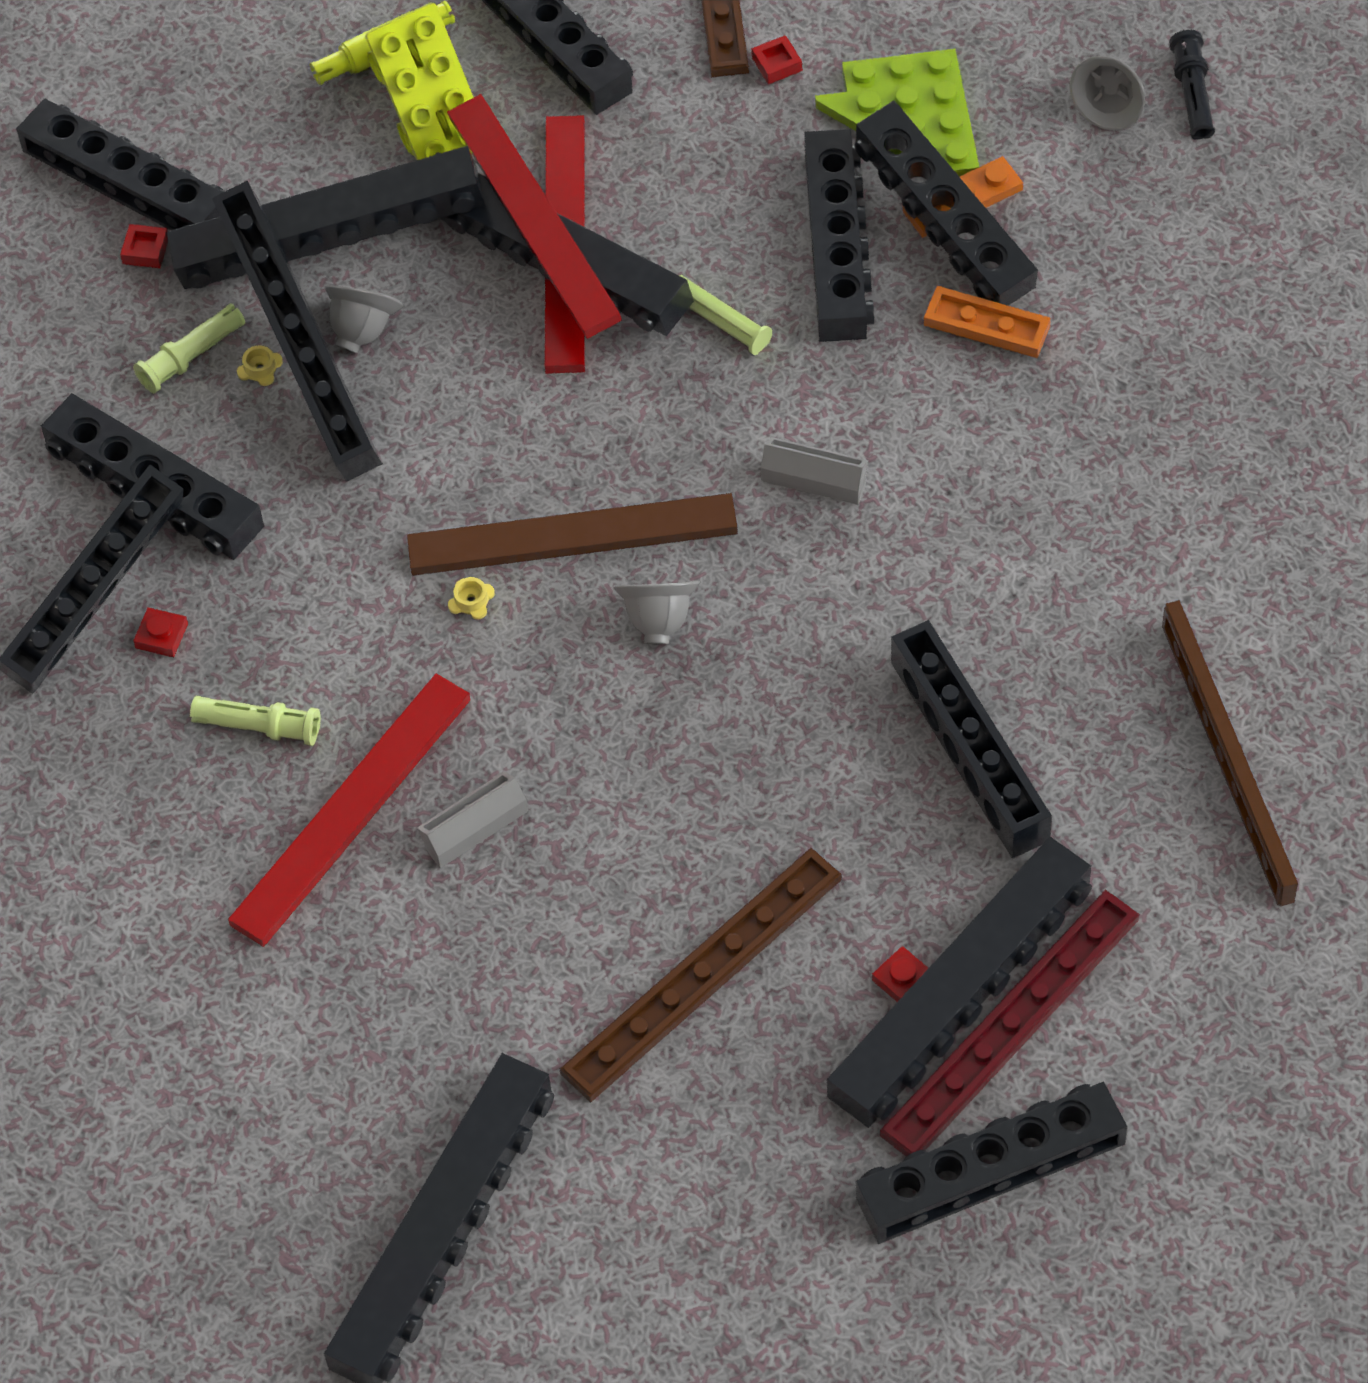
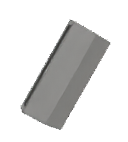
(813, 470)
(473, 819)

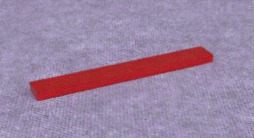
(567, 195)
(534, 216)
(349, 810)

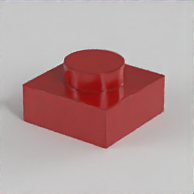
(776, 59)
(144, 246)
(160, 632)
(899, 973)

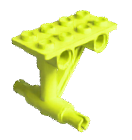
(419, 71)

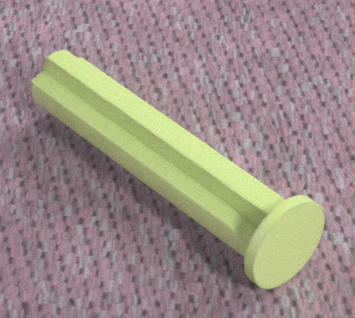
(729, 319)

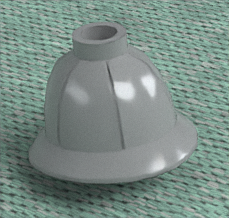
(1107, 92)
(359, 315)
(657, 608)

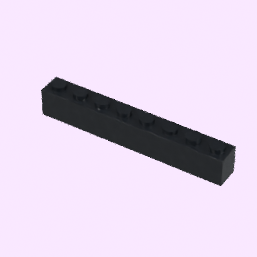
(337, 215)
(635, 284)
(297, 331)
(959, 982)
(439, 1222)

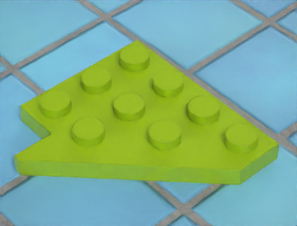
(925, 88)

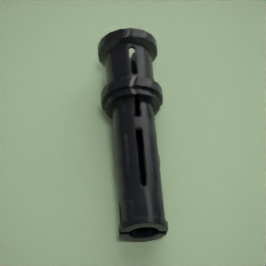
(1191, 70)

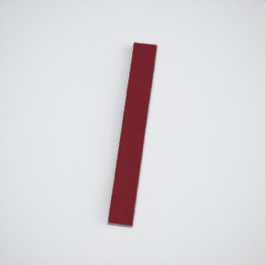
(1009, 1025)

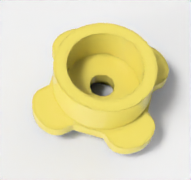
(259, 356)
(470, 587)

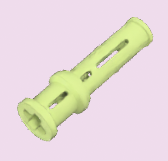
(175, 357)
(274, 720)

